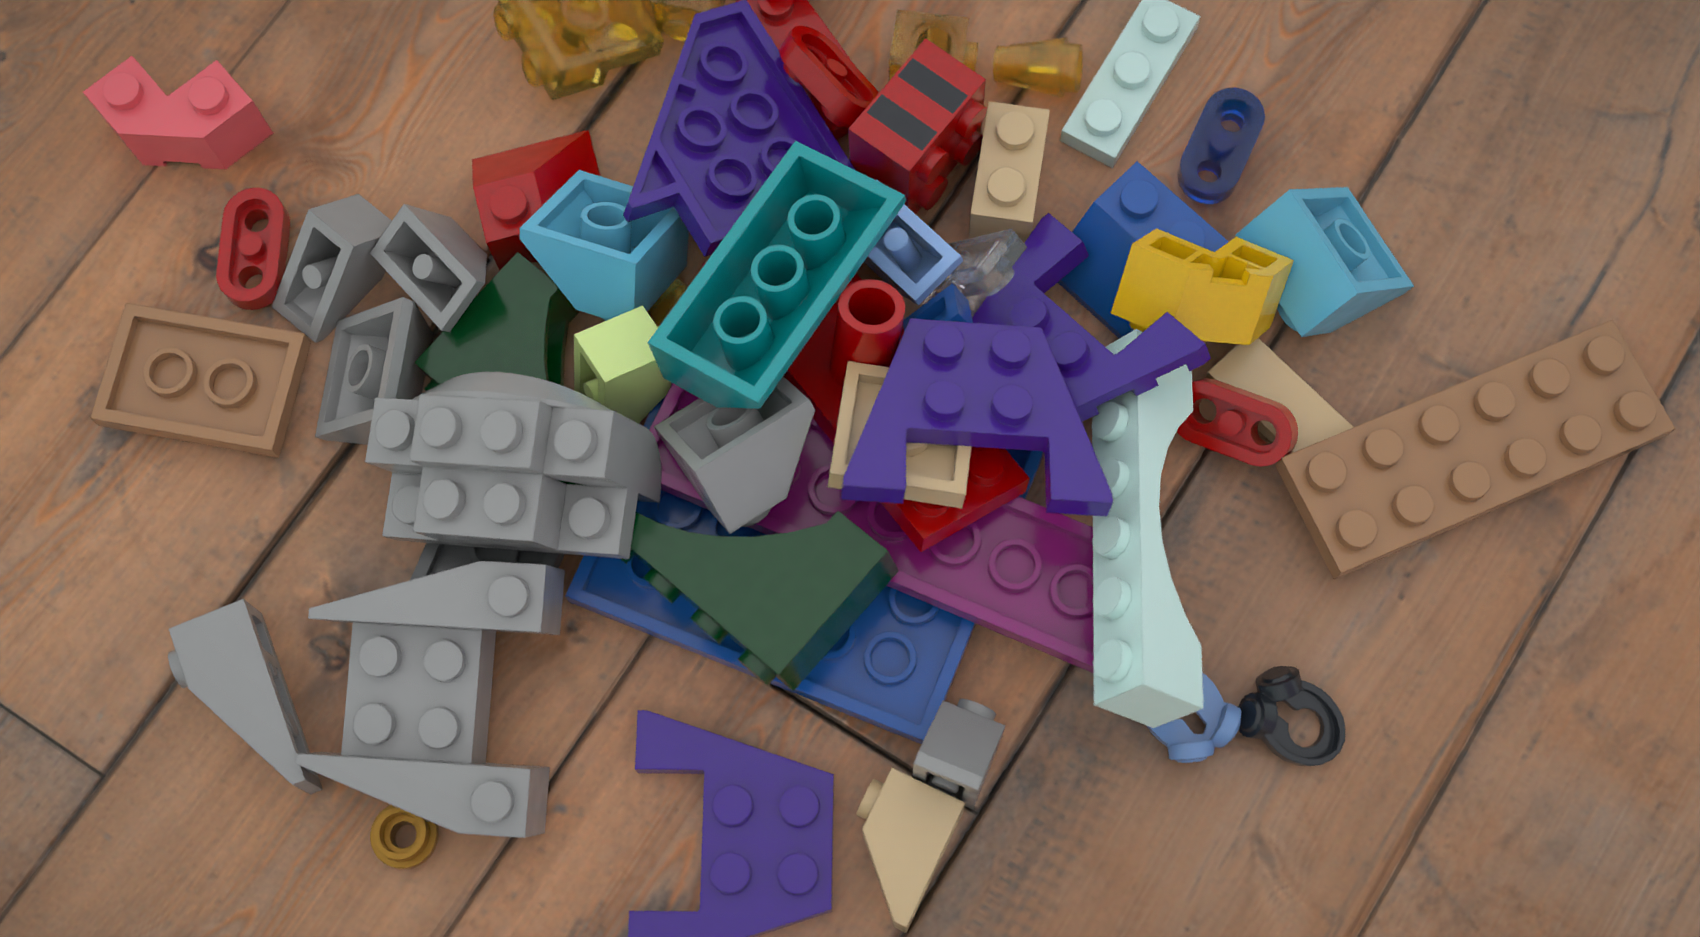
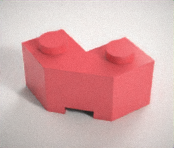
(200, 122)

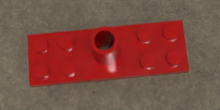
(868, 330)

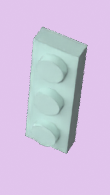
(1129, 80)

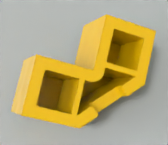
(1213, 294)

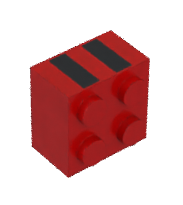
(921, 126)

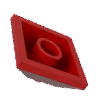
(519, 182)

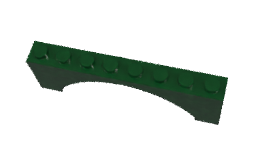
(771, 594)

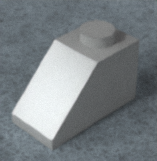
(432, 263)
(331, 265)
(959, 750)

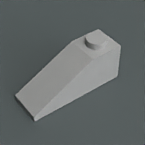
(236, 673)

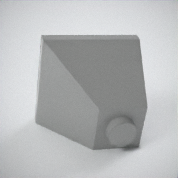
(740, 456)

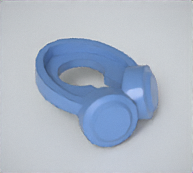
(1221, 726)

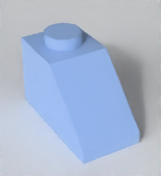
(912, 257)

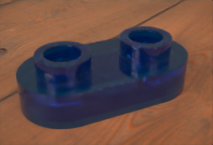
(1218, 149)

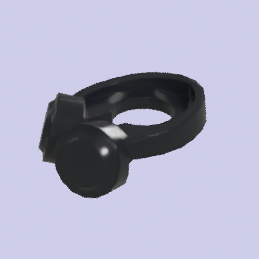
(1262, 720)

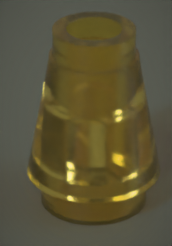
(1040, 66)

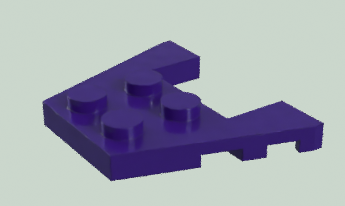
(1085, 364)
(977, 391)
(761, 834)

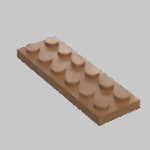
(1473, 448)

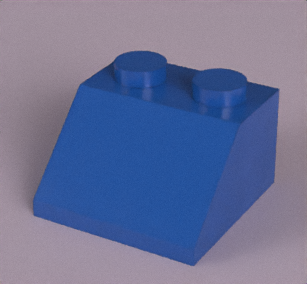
(1115, 221)

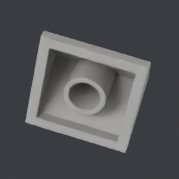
(368, 361)

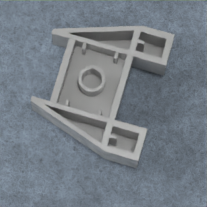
(425, 695)

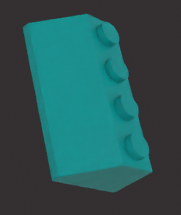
(773, 279)

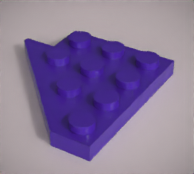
(724, 126)

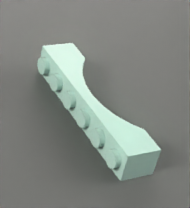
(1143, 642)

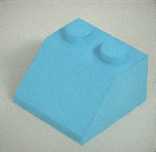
(1337, 256)
(600, 257)

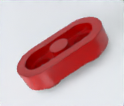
(827, 74)
(252, 253)
(1236, 424)

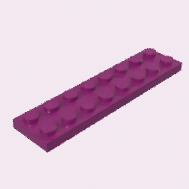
(1006, 571)

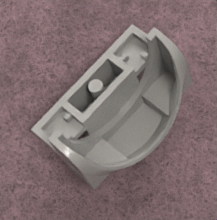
(485, 462)

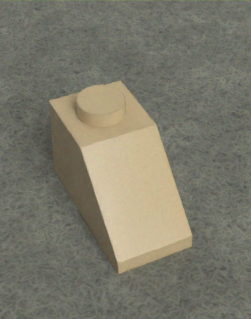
(906, 838)

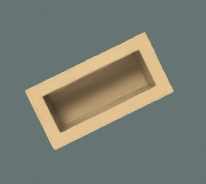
(1008, 170)

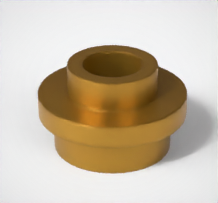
(384, 844)

